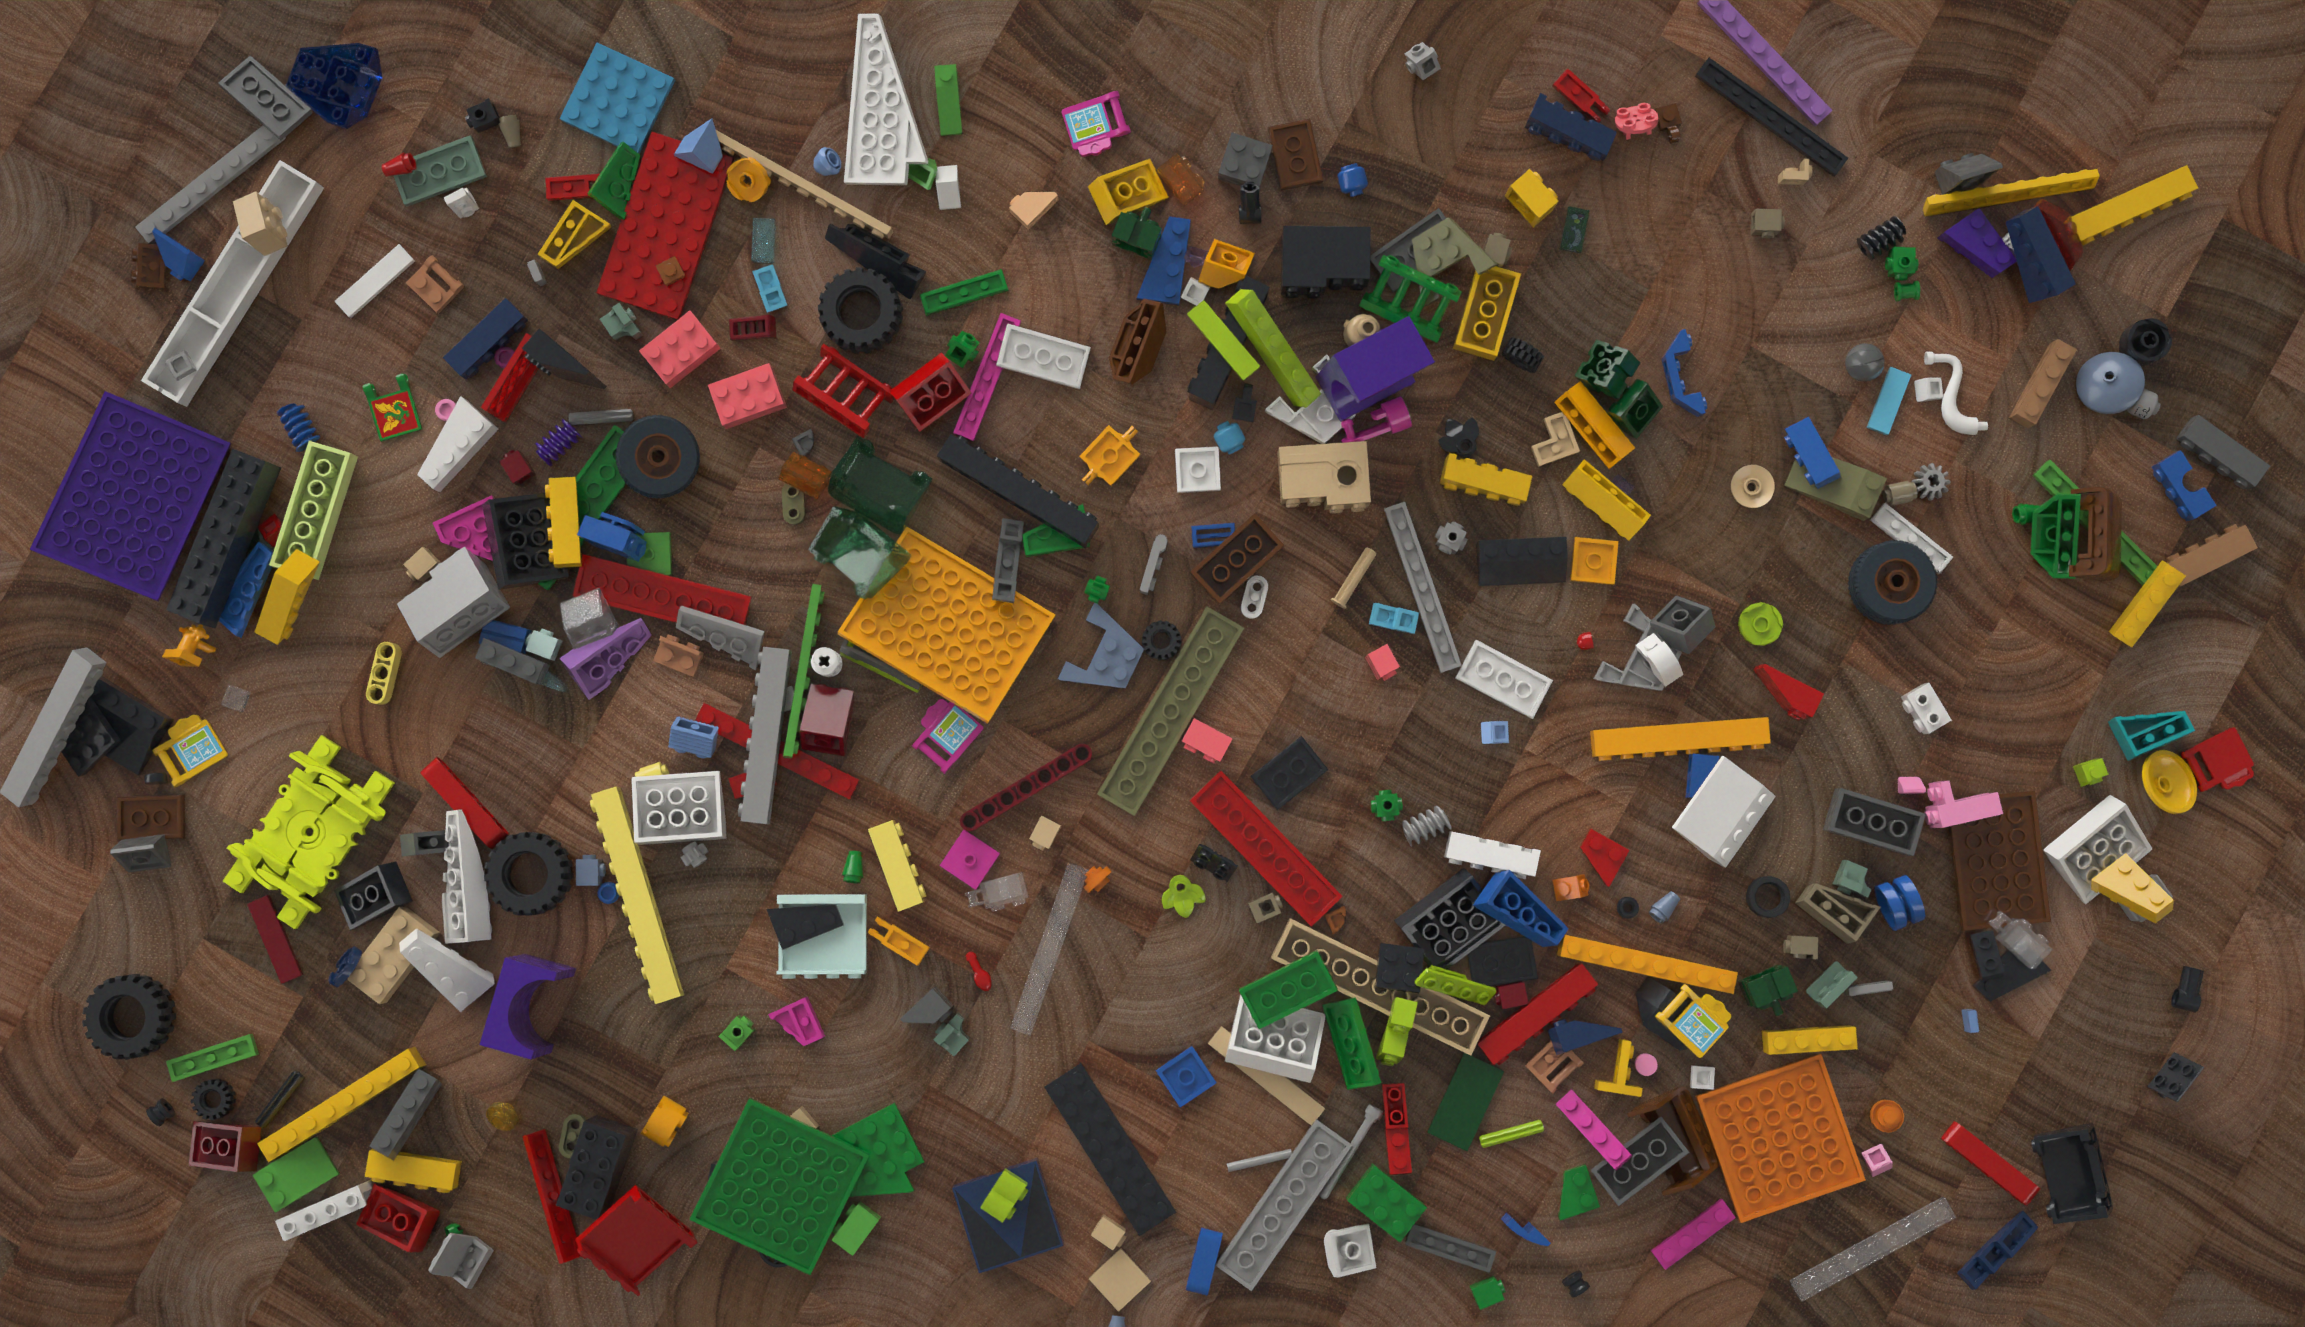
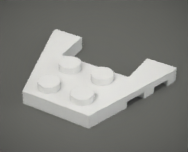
(1316, 420)

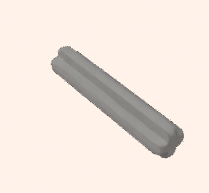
(595, 417)

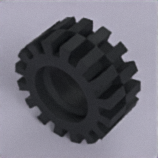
(1522, 355)
(1152, 630)
(200, 1099)

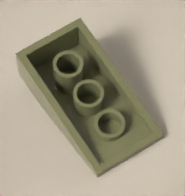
(1852, 493)

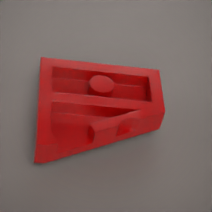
(1603, 855)

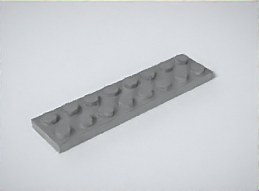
(1283, 1205)

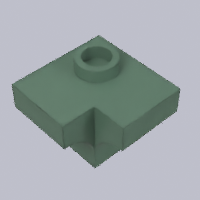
(621, 322)
(1851, 878)
(951, 1035)

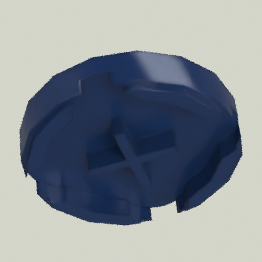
(345, 966)

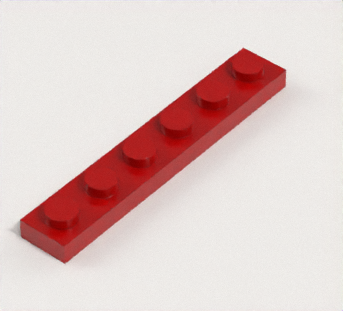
(549, 1189)

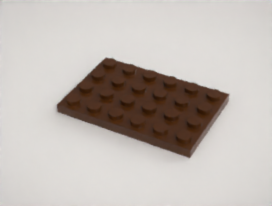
(2001, 865)

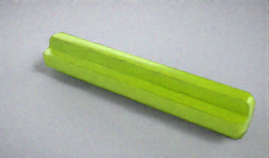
(1511, 1133)

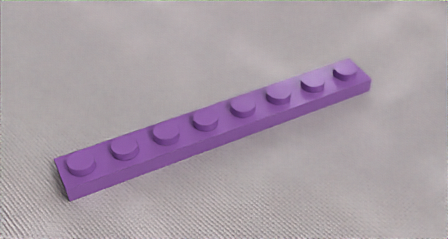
(1766, 59)

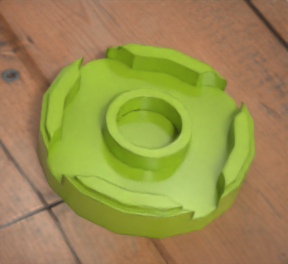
(1760, 624)

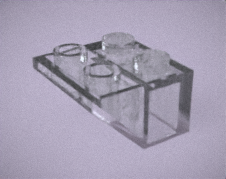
(587, 618)

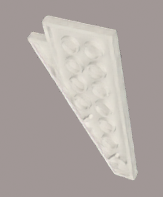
(881, 121)

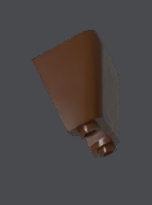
(2104, 535)

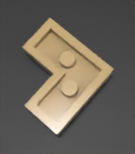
(1561, 443)

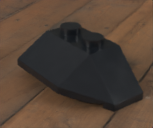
(1654, 998)

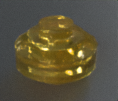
(502, 1116)

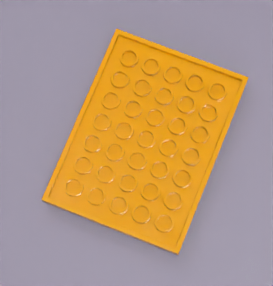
(946, 629)

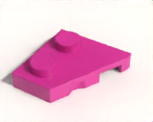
(799, 1021)

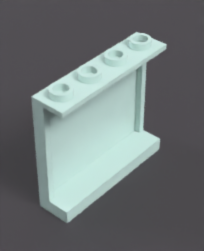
(834, 951)

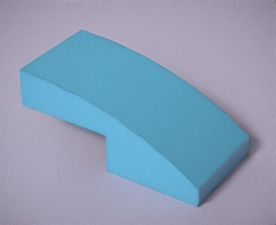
(770, 288)
(1394, 618)

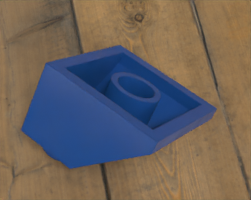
(177, 257)

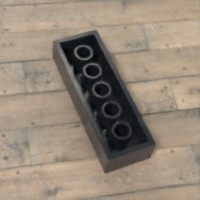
(1214, 369)

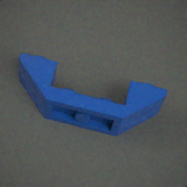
(1693, 402)

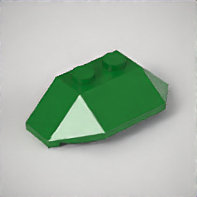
(2056, 534)

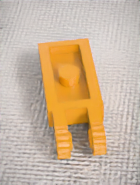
(900, 942)

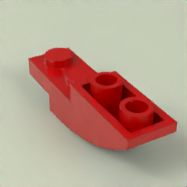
(1396, 1129)

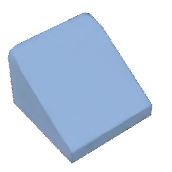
(1494, 732)

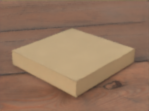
(1119, 1279)

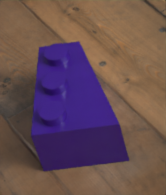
(1979, 243)

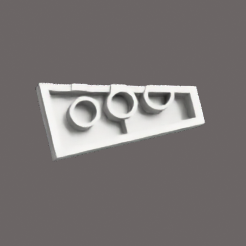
(456, 444)
(1491, 854)
(445, 969)

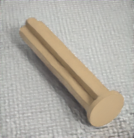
(1354, 577)

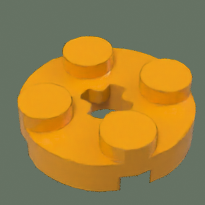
(757, 174)

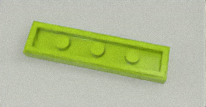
(1223, 340)

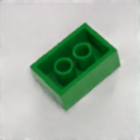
(1386, 1202)

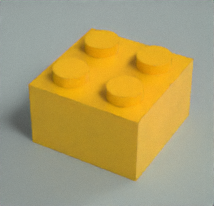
(1532, 197)

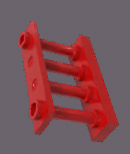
(841, 411)

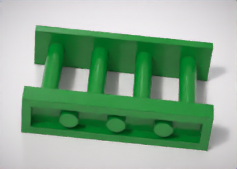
(1392, 310)

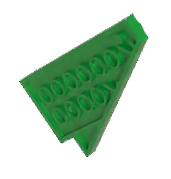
(890, 1152)

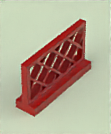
(510, 384)

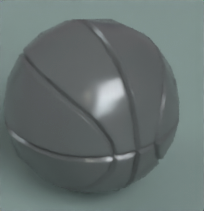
(1864, 362)

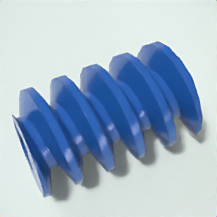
(297, 426)

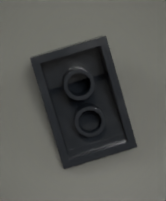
(373, 895)

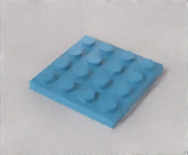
(617, 98)

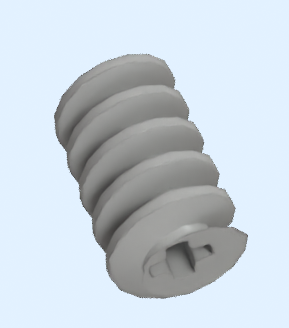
(1425, 825)

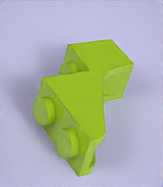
(1395, 1037)

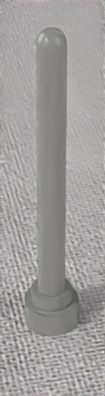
(1372, 1115)

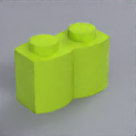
(1004, 1195)

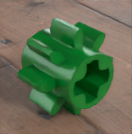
(1097, 589)

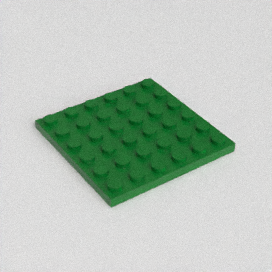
(779, 1186)

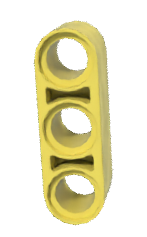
(375, 680)

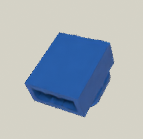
(614, 536)

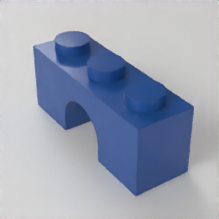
(2170, 474)

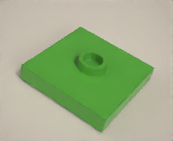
(657, 553)

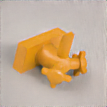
(190, 641)

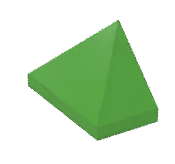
(923, 173)

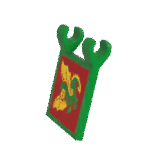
(394, 412)

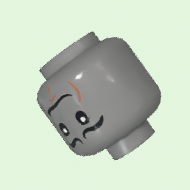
(2146, 405)

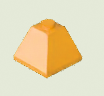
(1225, 264)

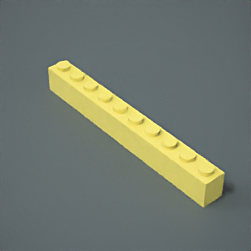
(637, 895)

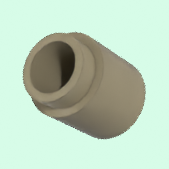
(1899, 493)

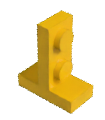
(1621, 1073)

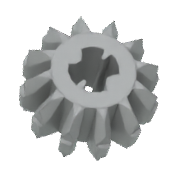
(1938, 480)

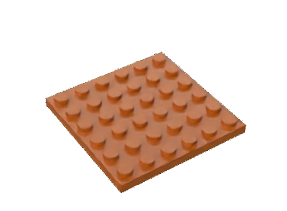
(1780, 1138)

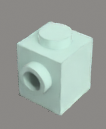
(543, 644)

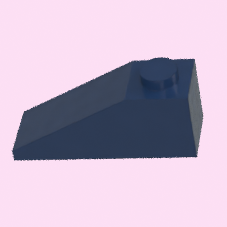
(1578, 1034)

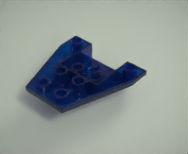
(337, 81)

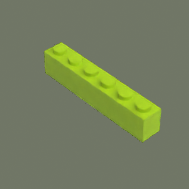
(1273, 348)

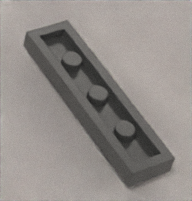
(1450, 1247)

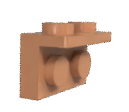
(678, 656)

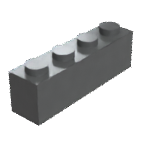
(2222, 452)
(405, 1114)

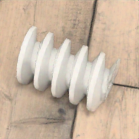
(818, 662)

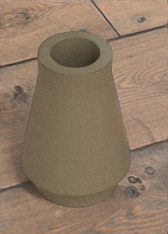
(511, 130)

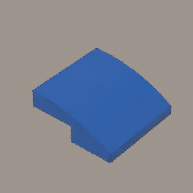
(1528, 1232)

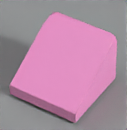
(1910, 785)
(1877, 1160)

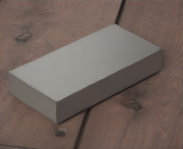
(1868, 988)

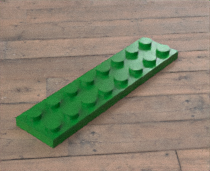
(598, 483)

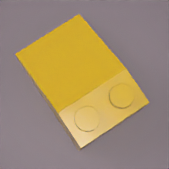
(1127, 190)

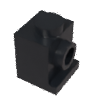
(488, 120)

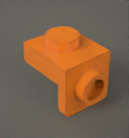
(1571, 887)

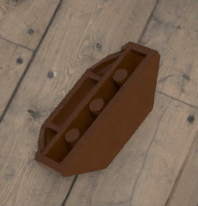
(1138, 342)

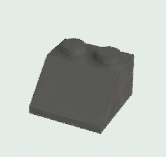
(1683, 624)
(929, 1009)

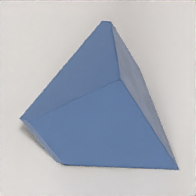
(701, 147)

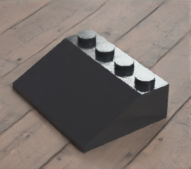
(555, 360)
(520, 540)
(134, 722)
(1448, 922)

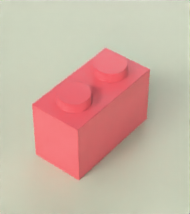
(1382, 663)
(1206, 740)

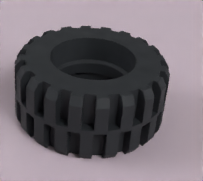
(847, 285)
(500, 868)
(101, 1016)

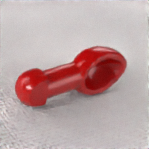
(981, 977)

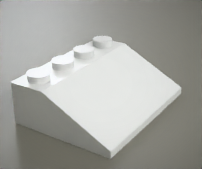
(678, 808)
(1723, 812)
(2095, 844)
(1281, 1048)

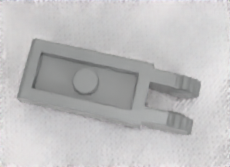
(1154, 562)

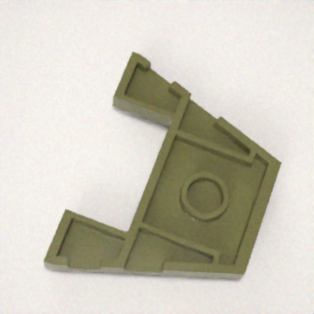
(1443, 247)

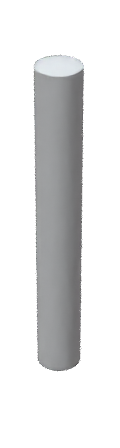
(1259, 1160)

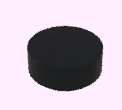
(155, 778)

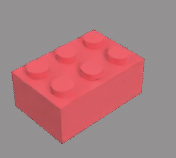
(680, 349)
(747, 396)

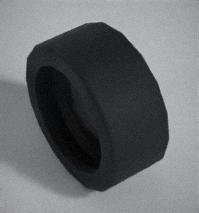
(1751, 899)

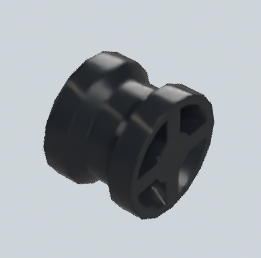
(160, 1112)
(1575, 1283)

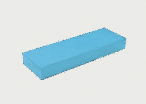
(1888, 401)

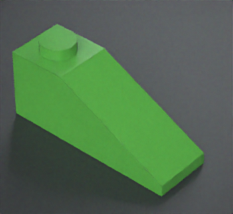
(948, 99)

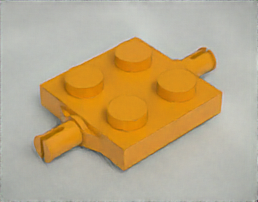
(1109, 455)

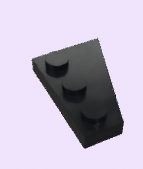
(803, 923)
(2015, 975)

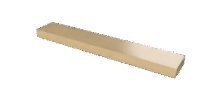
(1275, 1084)

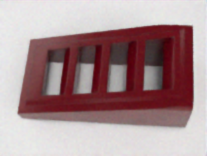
(765, 323)

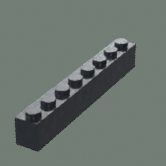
(1018, 491)

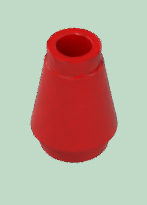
(399, 165)

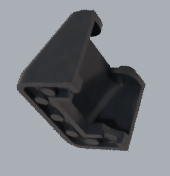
(2074, 1174)

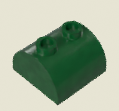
(1635, 408)

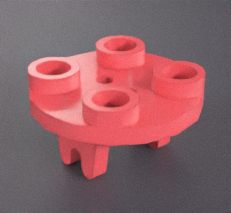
(1636, 120)

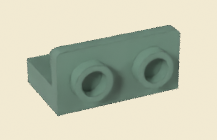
(1830, 985)

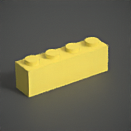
(896, 865)

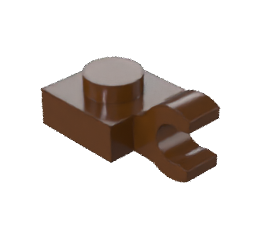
(1669, 120)

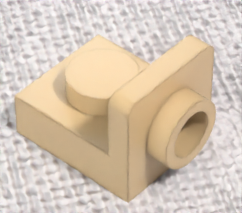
(1792, 176)

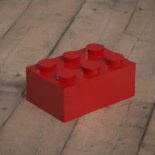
(930, 392)

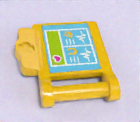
(193, 745)
(1699, 1023)

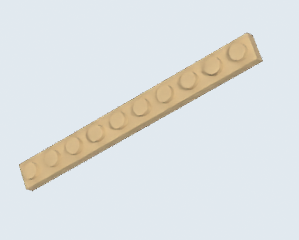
(807, 188)

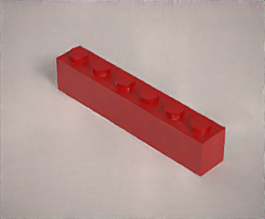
(1539, 1012)

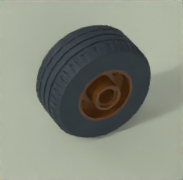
(653, 435)
(1912, 577)

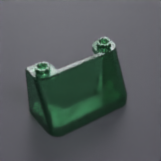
(877, 487)
(858, 550)

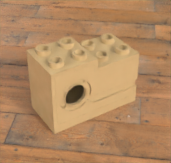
(1325, 474)

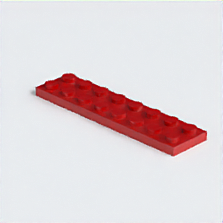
(657, 593)
(1266, 848)

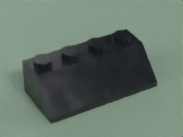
(1522, 561)

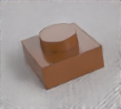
(670, 271)

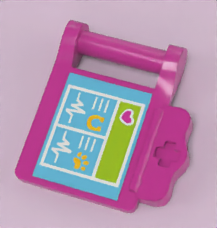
(1090, 125)
(948, 728)

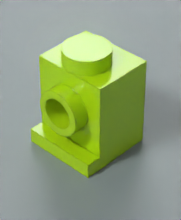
(2090, 771)

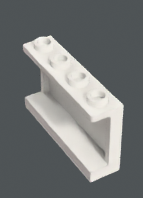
(324, 1211)

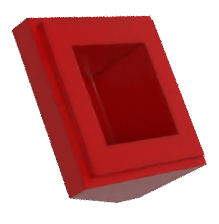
(270, 529)

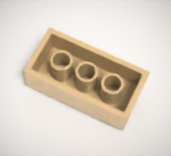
(382, 965)

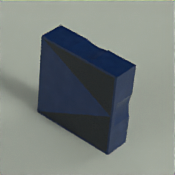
(1027, 1233)

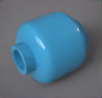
(1229, 437)

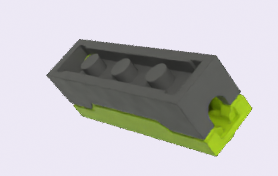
(876, 665)

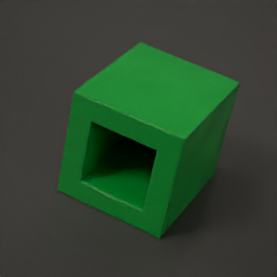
(1487, 1292)

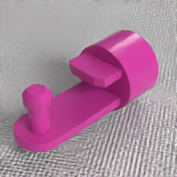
(1396, 419)

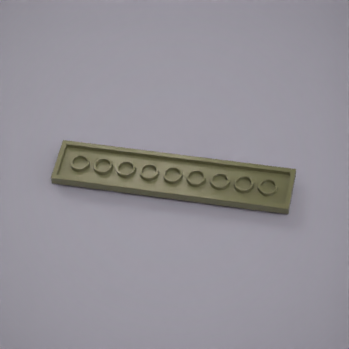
(1170, 711)

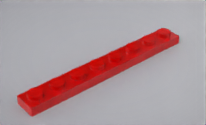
(799, 763)

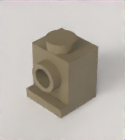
(1261, 915)
(1801, 946)

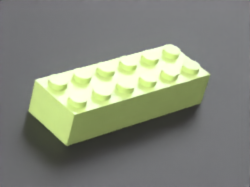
(315, 504)

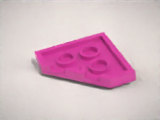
(466, 529)

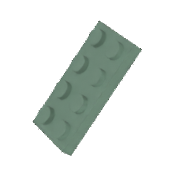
(441, 171)

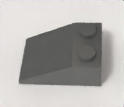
(1966, 172)

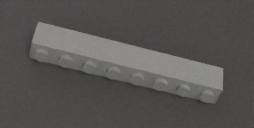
(53, 727)
(766, 735)

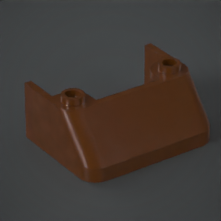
(1683, 1118)

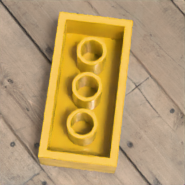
(1487, 312)

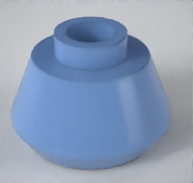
(827, 162)

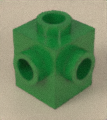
(1901, 262)
(962, 349)
(1378, 802)

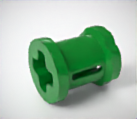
(1906, 291)

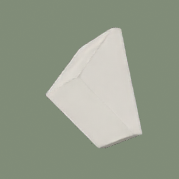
(948, 187)

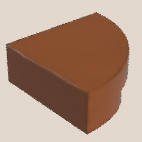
(1336, 919)

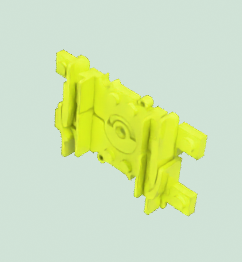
(287, 826)

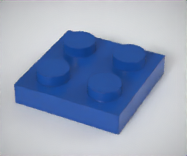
(1186, 1076)

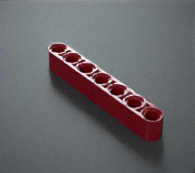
(1019, 796)

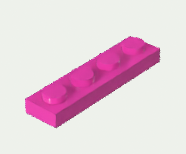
(1594, 1130)
(1693, 1234)

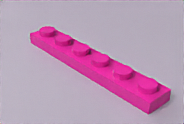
(984, 383)

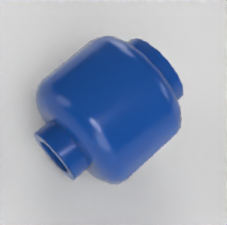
(1352, 179)

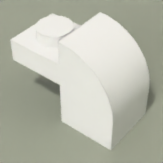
(1661, 659)

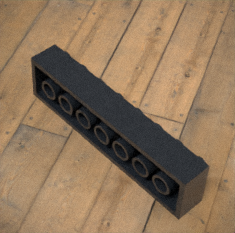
(223, 538)

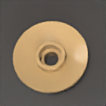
(1762, 482)

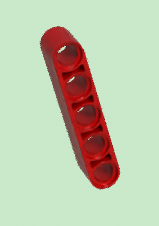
(461, 798)
(1990, 1163)

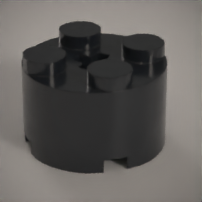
(2156, 342)

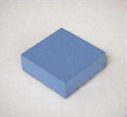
(1970, 1020)

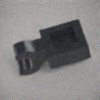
(1245, 407)

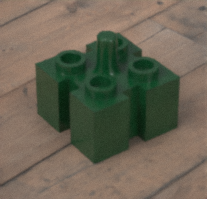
(1137, 235)
(1607, 369)
(1768, 987)

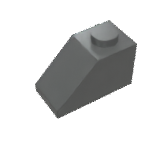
(423, 843)

